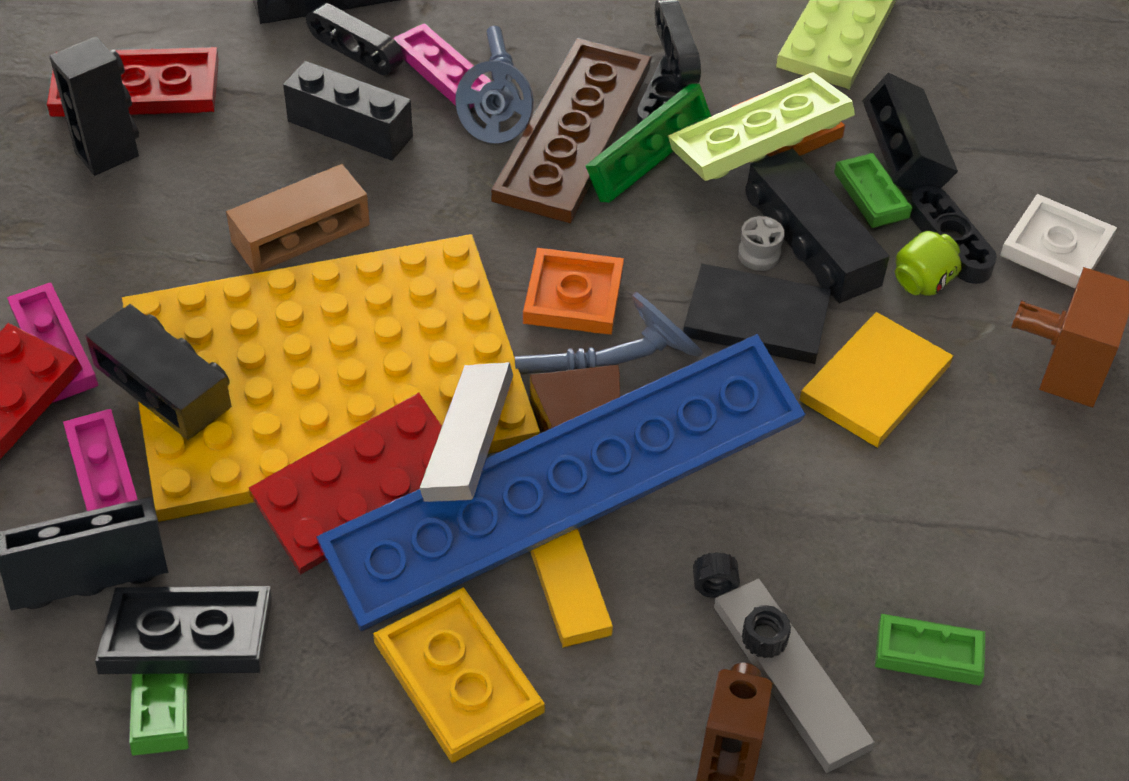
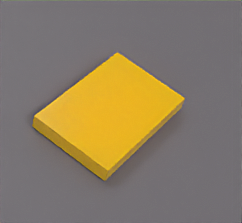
(876, 379)
(458, 674)

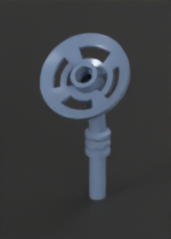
(495, 95)
(657, 335)

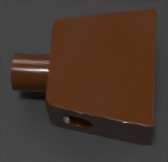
(570, 393)
(737, 713)

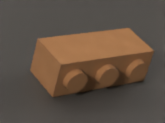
(298, 218)

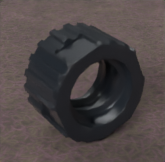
(716, 574)
(761, 645)

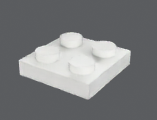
(1057, 240)

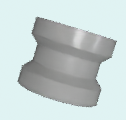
(761, 243)

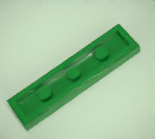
(645, 143)

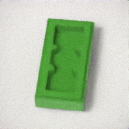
(872, 190)
(930, 649)
(159, 713)

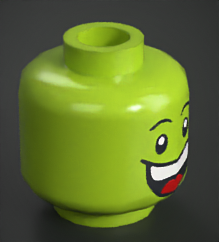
(927, 263)

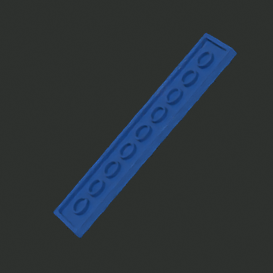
(560, 481)

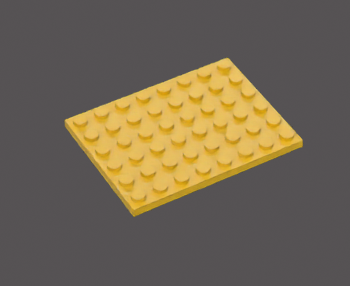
(319, 356)

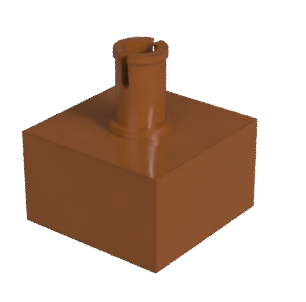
(1082, 336)

